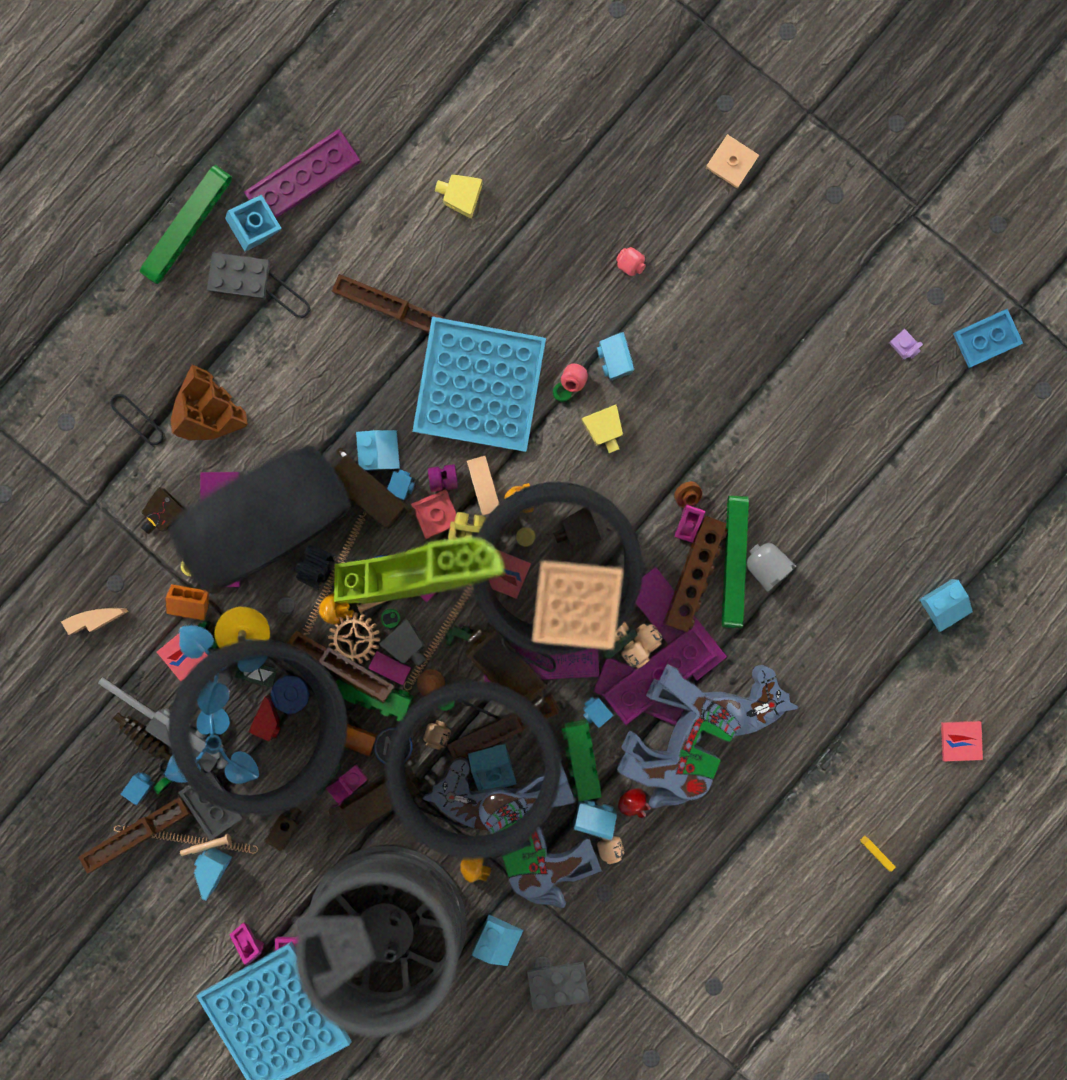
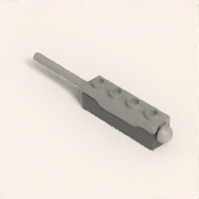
(159, 728)

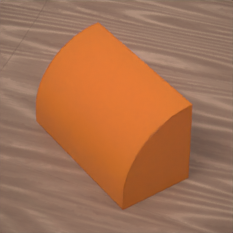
(187, 602)
(360, 740)

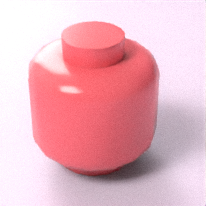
(631, 261)
(574, 377)

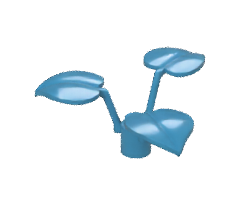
(196, 641)
(240, 767)

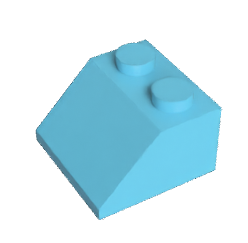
(252, 222)
(615, 356)
(378, 450)
(947, 604)
(492, 768)
(595, 819)
(210, 870)
(496, 941)

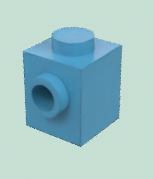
(401, 484)
(596, 711)
(137, 788)

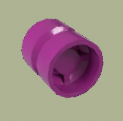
(436, 480)

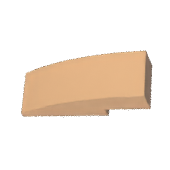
(483, 484)
(92, 619)

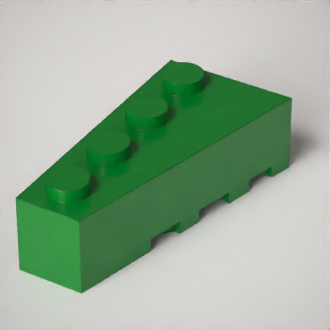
(396, 703)
(582, 759)

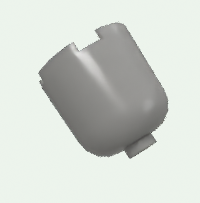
(769, 565)

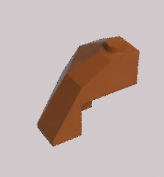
(204, 409)

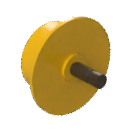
(239, 625)

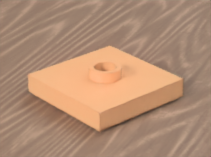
(732, 161)

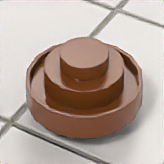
(688, 494)
(430, 681)

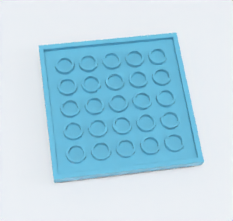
(479, 384)
(270, 1020)

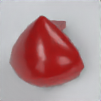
(633, 803)

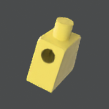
(461, 193)
(604, 427)

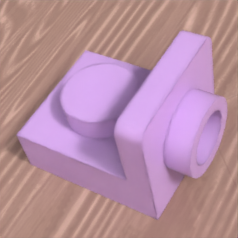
(905, 344)

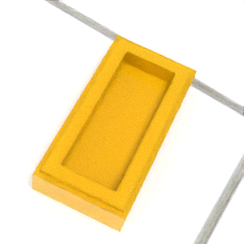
(877, 853)

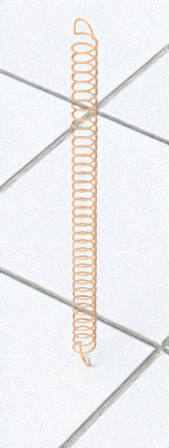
(327, 588)
(440, 634)
(199, 841)

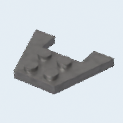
(345, 944)

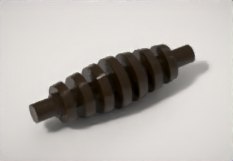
(143, 737)

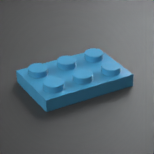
(988, 338)

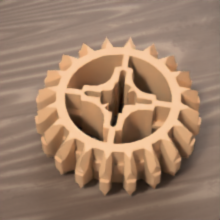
(355, 629)

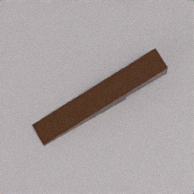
(384, 303)
(344, 668)
(497, 730)
(135, 835)

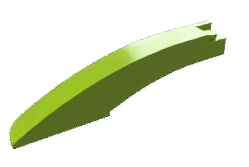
(416, 571)

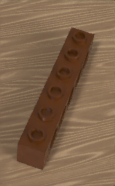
(673, 618)

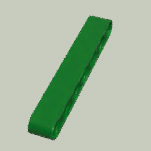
(185, 224)
(735, 561)

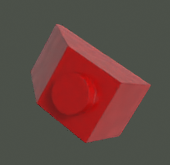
(266, 721)

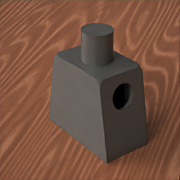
(405, 644)

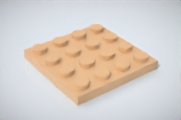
(577, 605)

